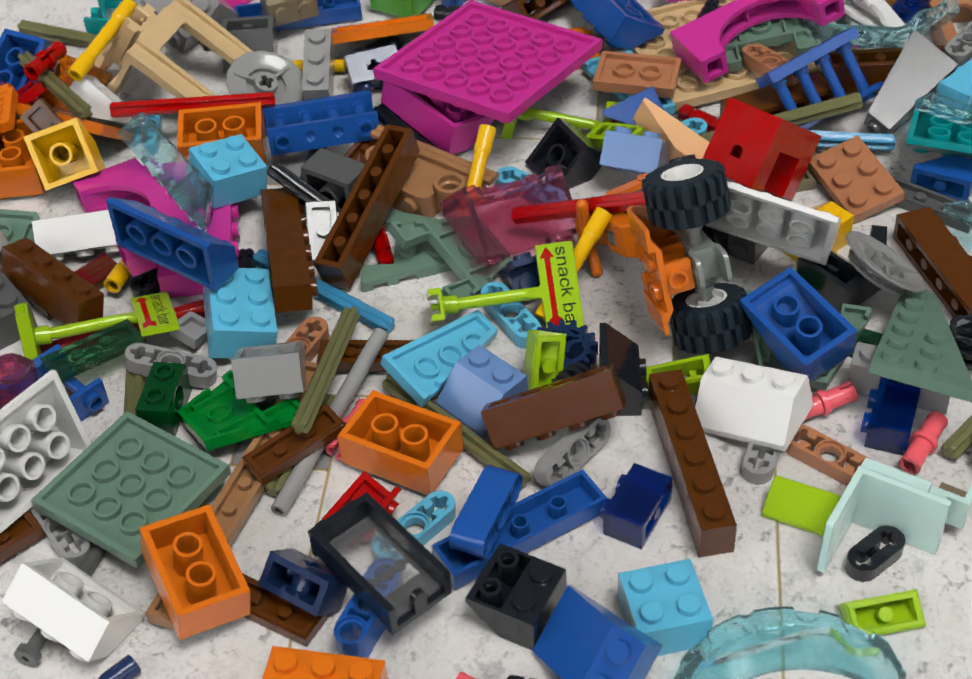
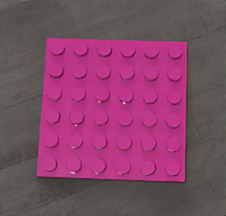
(488, 60)

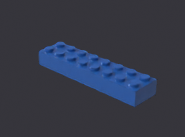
(329, 12)
(530, 524)

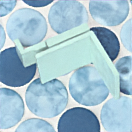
(894, 498)

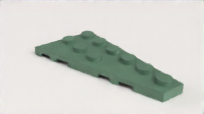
(922, 349)

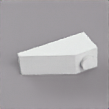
(98, 97)

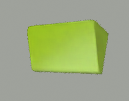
(543, 357)
(799, 505)
(885, 613)

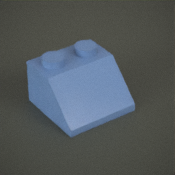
(633, 152)
(474, 382)

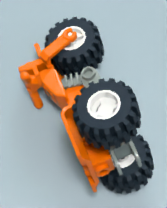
(679, 254)

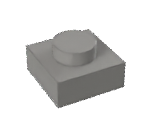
(191, 330)

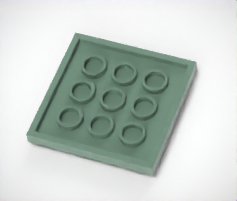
(129, 481)

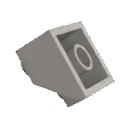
(269, 371)

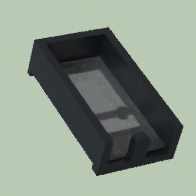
(380, 562)

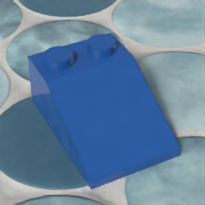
(11, 45)
(799, 325)
(593, 642)

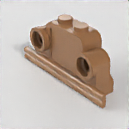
(432, 178)

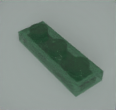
(92, 350)

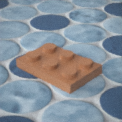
(636, 72)
(856, 179)

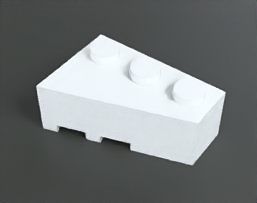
(870, 14)

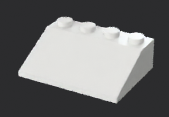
(779, 224)
(36, 443)

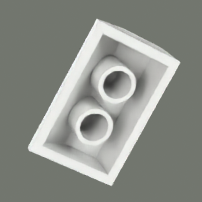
(75, 234)
(753, 402)
(71, 608)

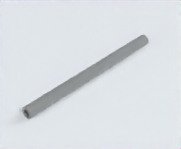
(339, 405)

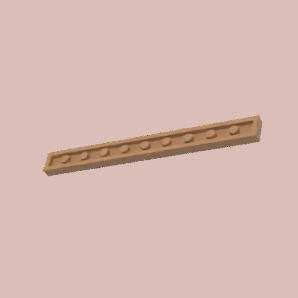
(232, 504)

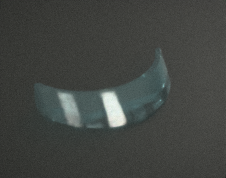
(873, 37)
(170, 167)
(789, 640)

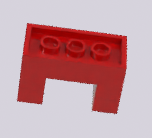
(761, 149)

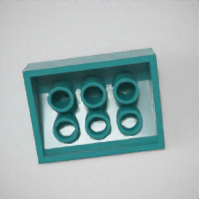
(939, 135)

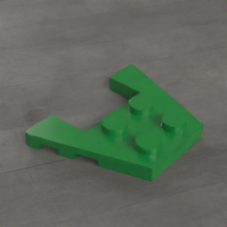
(222, 420)

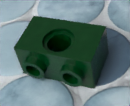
(163, 395)

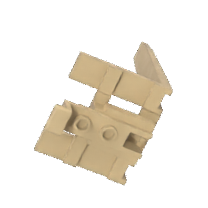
(145, 34)

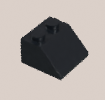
(570, 149)
(624, 354)

